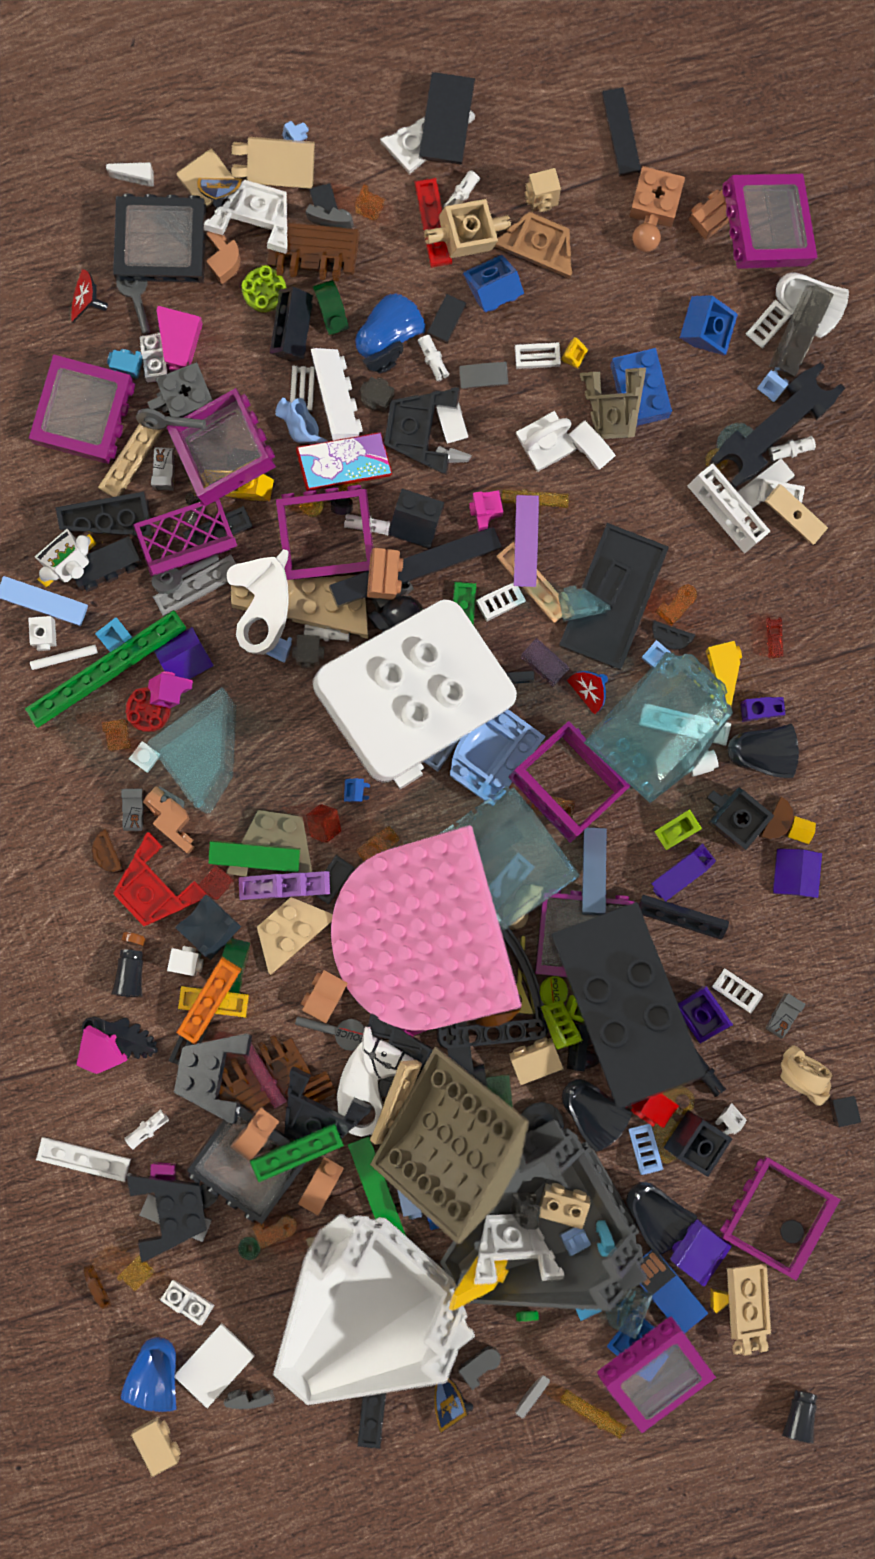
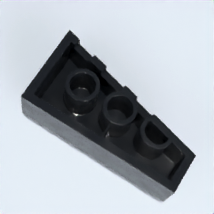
(107, 516)

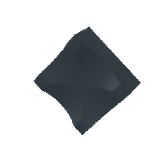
(208, 927)

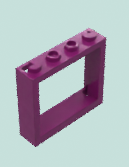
(312, 496)
(546, 803)
(812, 1236)

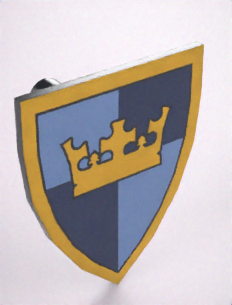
(218, 188)
(449, 1405)

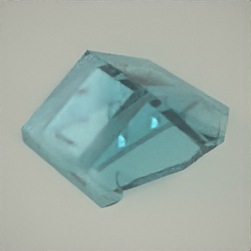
(630, 1311)

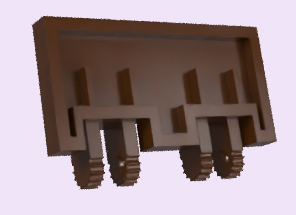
(316, 248)
(247, 1088)

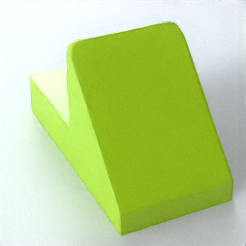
(678, 829)

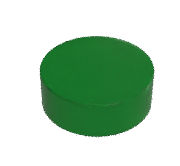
(527, 1316)

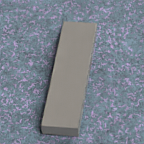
(195, 586)

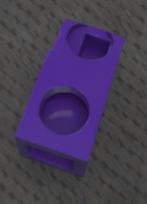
(762, 708)

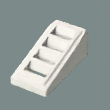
(133, 172)
(781, 310)
(490, 615)
(753, 1003)

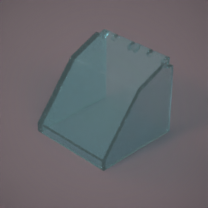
(201, 750)
(516, 855)

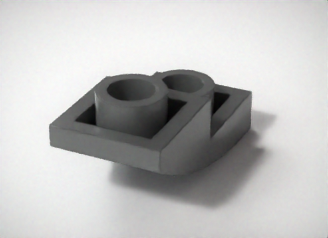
(336, 218)
(483, 375)
(242, 1400)

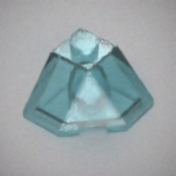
(580, 603)

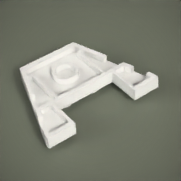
(257, 206)
(507, 1240)

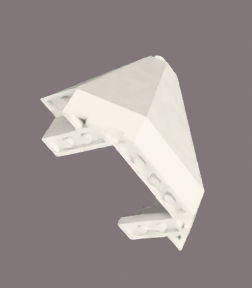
(368, 1316)

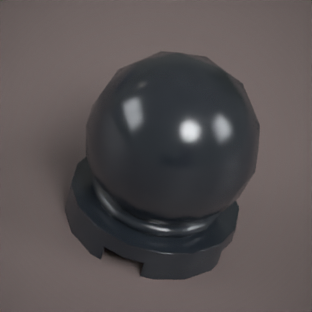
(395, 612)

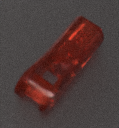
(775, 641)

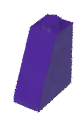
(683, 873)

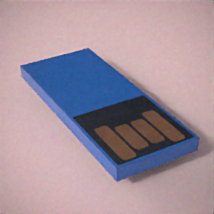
(670, 1292)

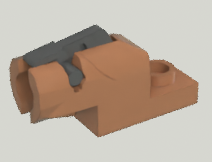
(171, 816)

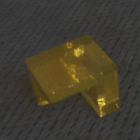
(136, 1273)

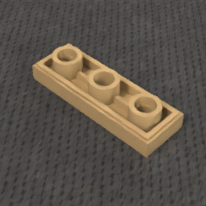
(804, 523)

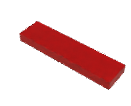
(430, 209)

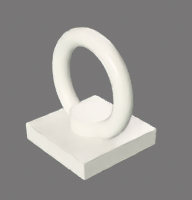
(546, 440)

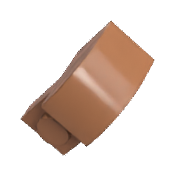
(227, 259)
(255, 1134)
(321, 1186)

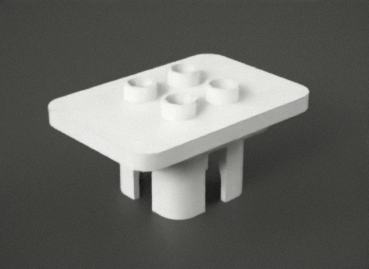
(414, 690)

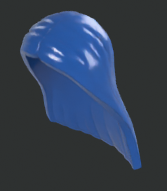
(390, 321)
(152, 1377)

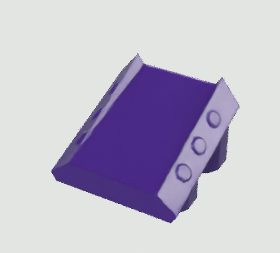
(700, 1252)

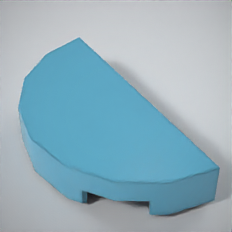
(607, 1242)

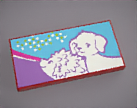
(343, 461)

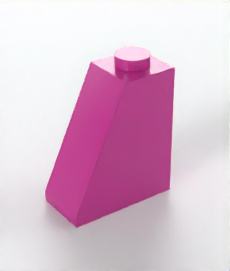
(178, 336)

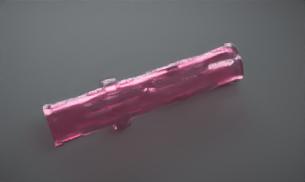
(267, 1083)

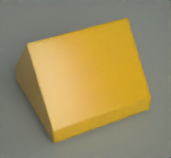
(574, 353)
(802, 830)
(719, 1299)

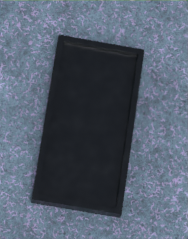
(610, 634)

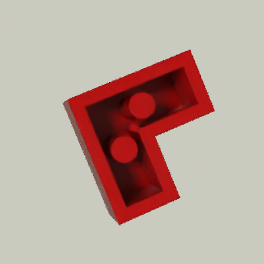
(656, 1110)

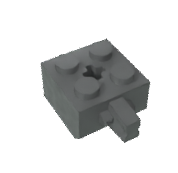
(174, 385)

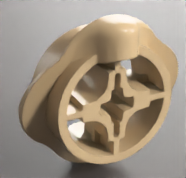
(806, 1075)

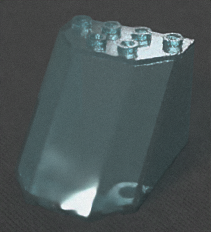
(662, 724)

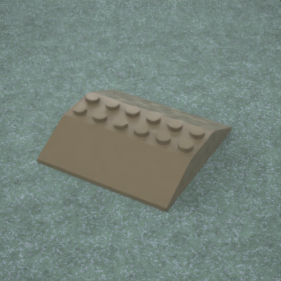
(452, 1147)

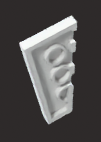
(406, 144)

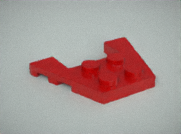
(146, 893)

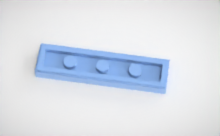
(42, 601)

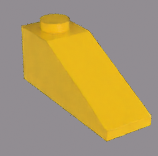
(724, 664)
(468, 1290)

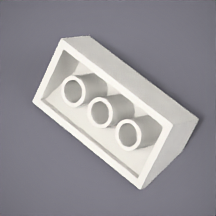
(335, 393)

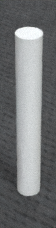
(63, 657)

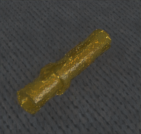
(545, 499)
(592, 1413)

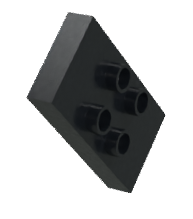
(628, 1005)

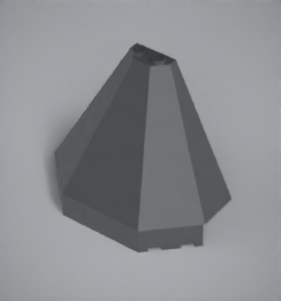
(589, 1278)

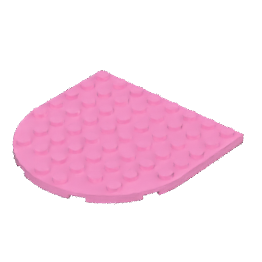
(423, 935)

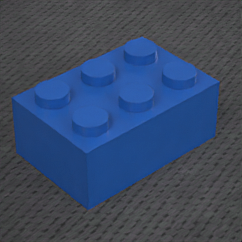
(654, 398)

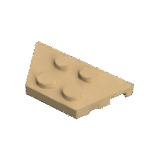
(290, 930)

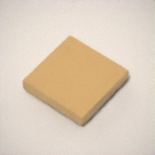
(203, 167)

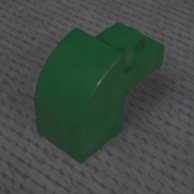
(331, 307)
(237, 953)

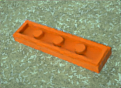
(208, 1000)

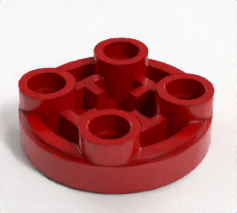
(144, 715)

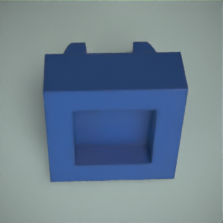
(354, 790)

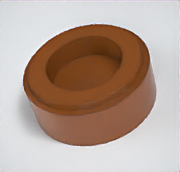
(133, 939)

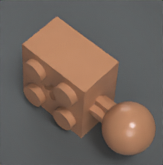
(652, 209)

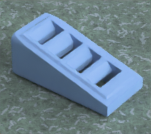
(649, 1168)

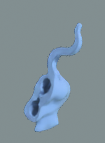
(300, 423)

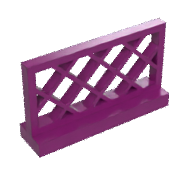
(189, 555)

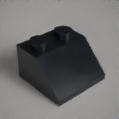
(416, 518)
(698, 1143)

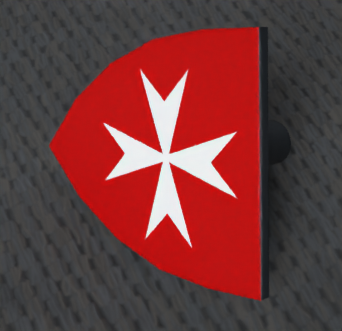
(85, 296)

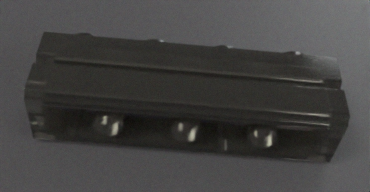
(801, 330)

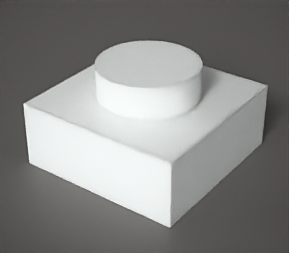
(144, 757)

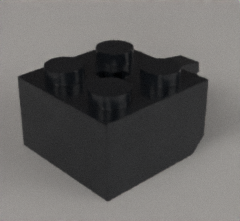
(737, 804)

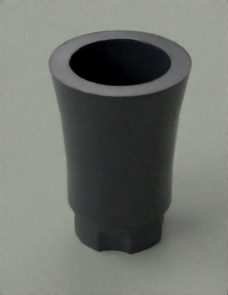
(129, 974)
(801, 1417)

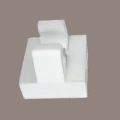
(732, 1119)

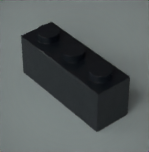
(291, 324)
(108, 563)

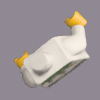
(64, 558)

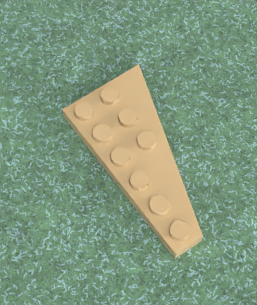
(313, 605)

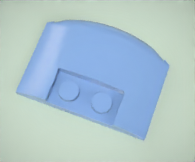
(492, 753)

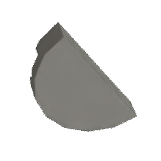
(531, 1396)

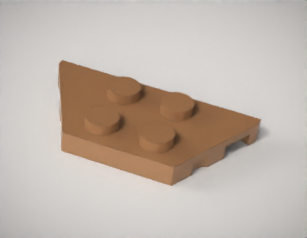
(539, 243)

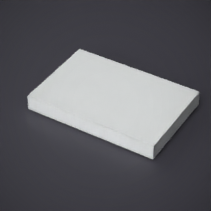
(214, 1365)

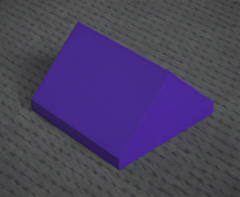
(184, 655)
(797, 872)
(703, 1014)

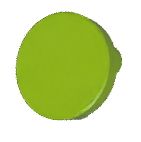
(262, 289)

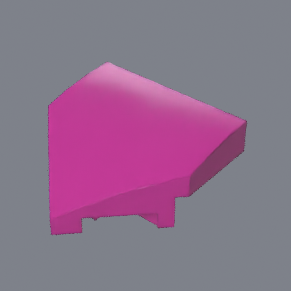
(98, 1051)

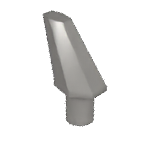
(455, 455)

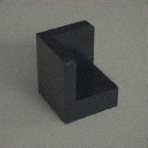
(844, 1111)

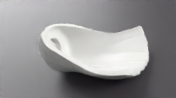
(791, 288)

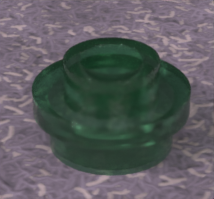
(244, 1251)

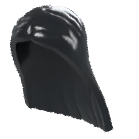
(767, 751)
(594, 1113)
(658, 1216)

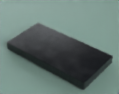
(446, 118)

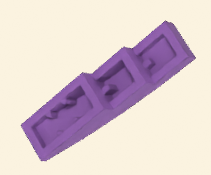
(526, 540)
(284, 885)

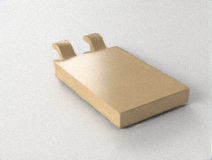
(276, 162)
(749, 1307)

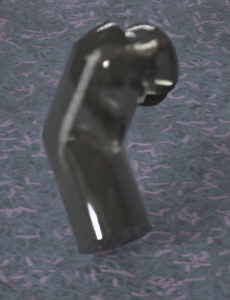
(190, 499)

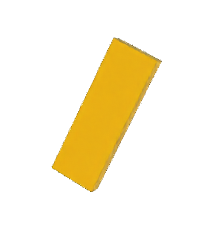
(233, 1003)

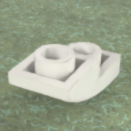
(153, 357)
(452, 423)
(592, 445)
(187, 1302)

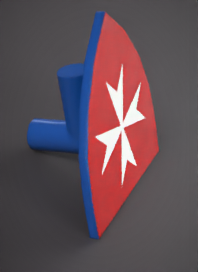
(590, 688)

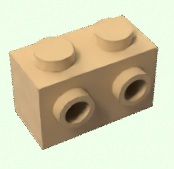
(543, 190)
(535, 1060)
(564, 1205)
(156, 1445)

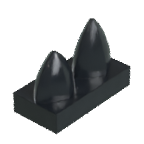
(578, 1056)

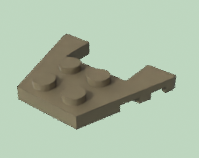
(615, 413)
(277, 830)

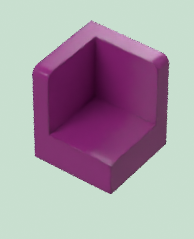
(164, 1170)

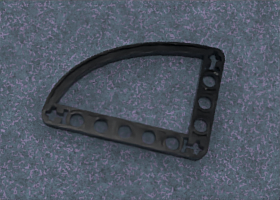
(503, 1030)

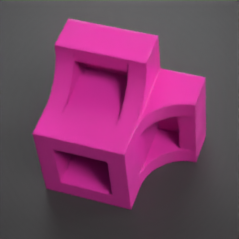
(485, 508)
(167, 689)

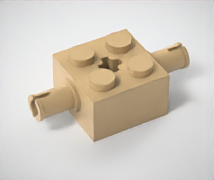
(467, 228)

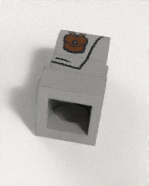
(163, 469)

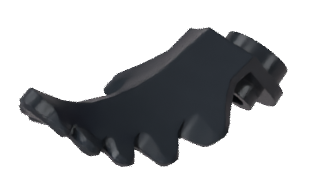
(127, 1038)

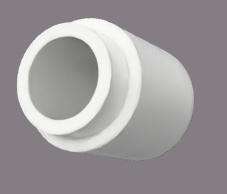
(706, 764)

